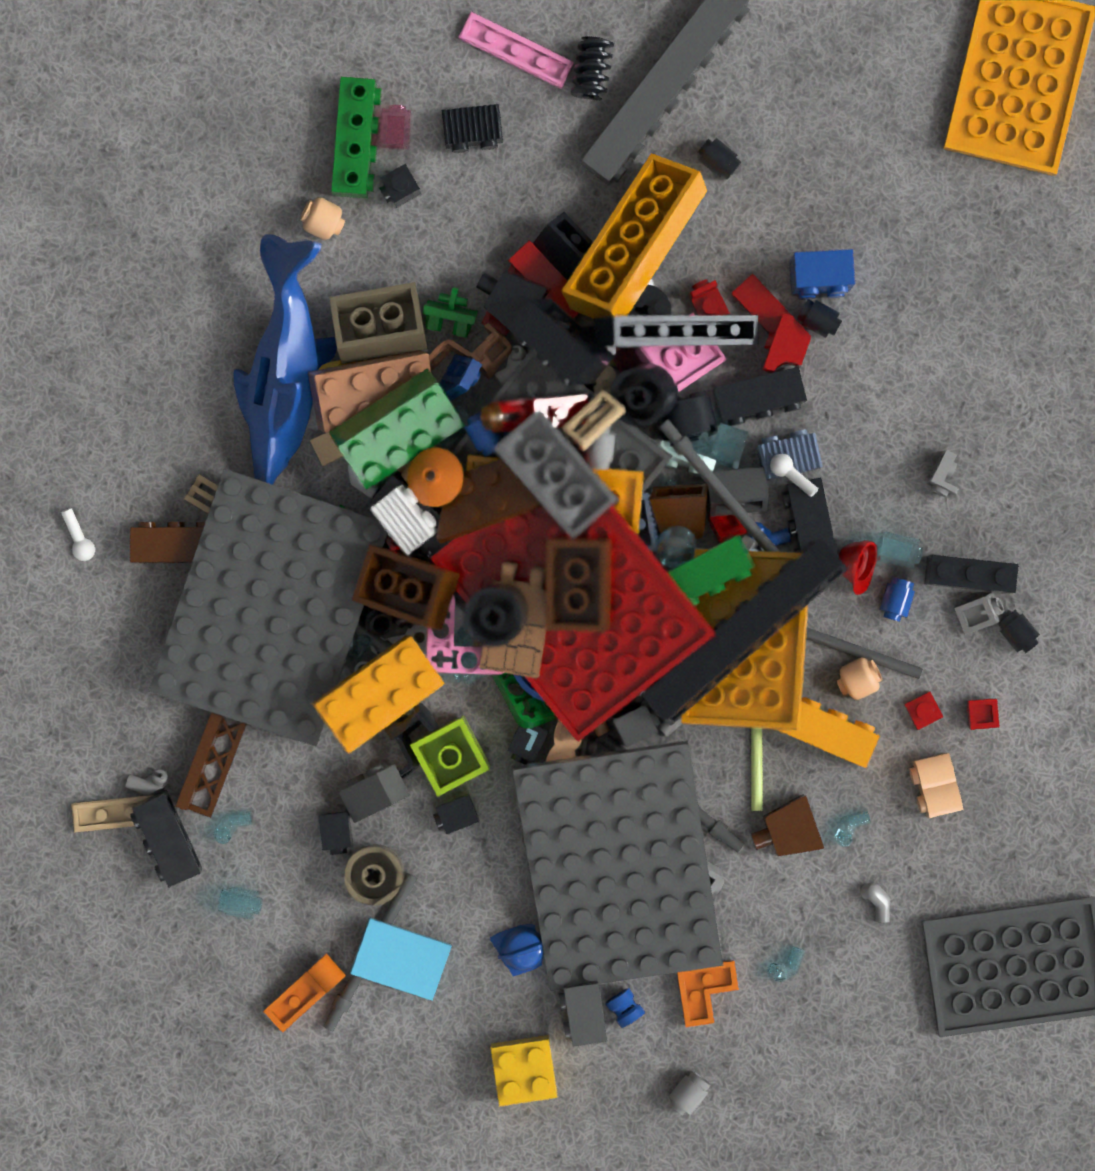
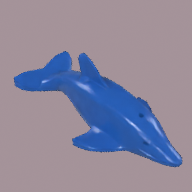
(277, 390)

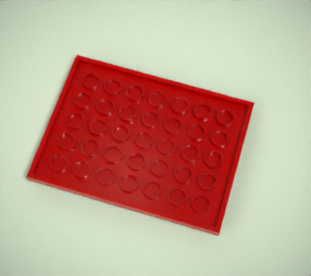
(590, 672)

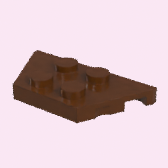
(486, 498)

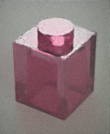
(395, 127)

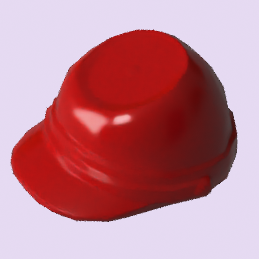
(860, 560)

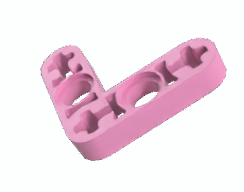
(446, 645)

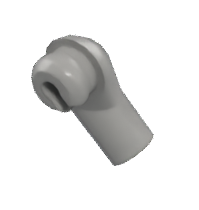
(879, 899)

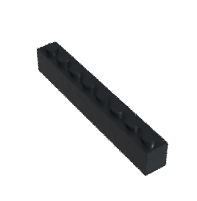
(745, 631)

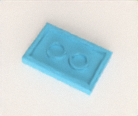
(400, 959)

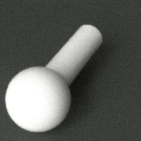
(782, 466)
(83, 548)

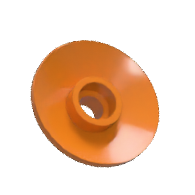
(447, 478)

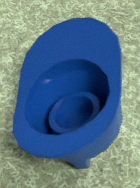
(519, 948)

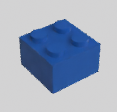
(822, 273)

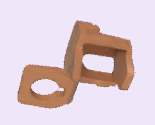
(489, 361)

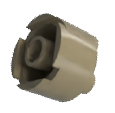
(371, 891)

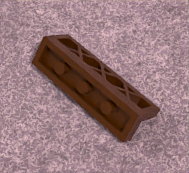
(200, 761)

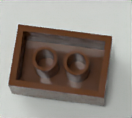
(578, 584)
(405, 587)

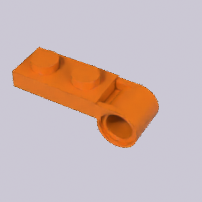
(304, 992)

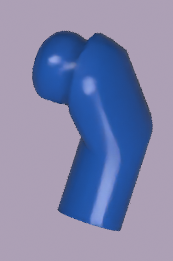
(778, 537)

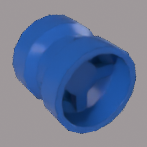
(625, 1008)

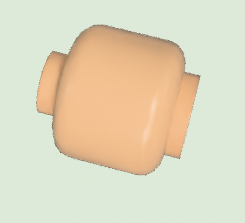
(322, 218)
(859, 678)

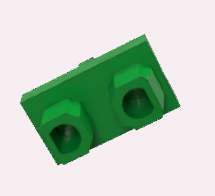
(438, 311)

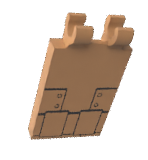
(523, 653)

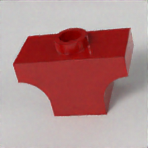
(785, 345)

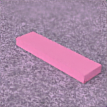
(516, 50)

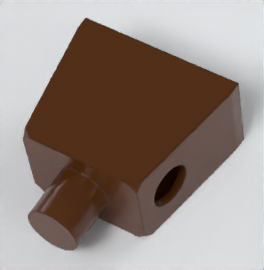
(680, 506)
(789, 829)

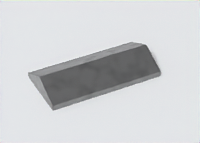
(555, 473)

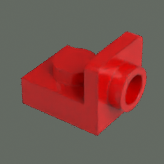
(707, 299)

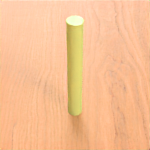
(756, 770)

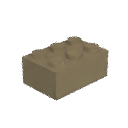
(378, 323)

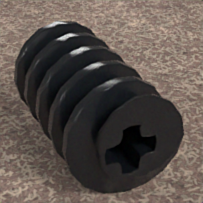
(590, 68)

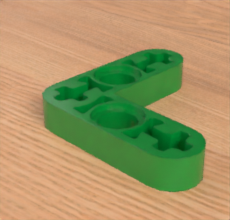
(541, 711)

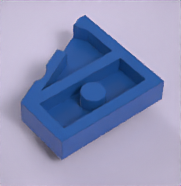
(460, 376)

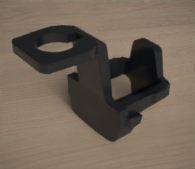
(403, 727)

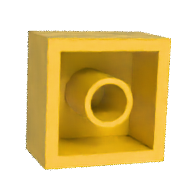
(524, 1070)

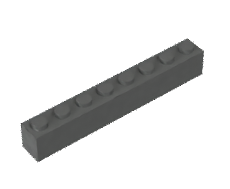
(661, 87)

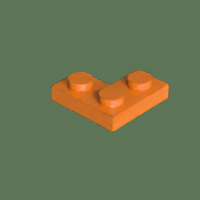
(696, 989)

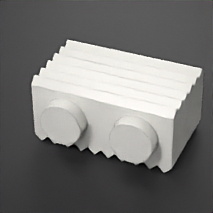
(404, 519)

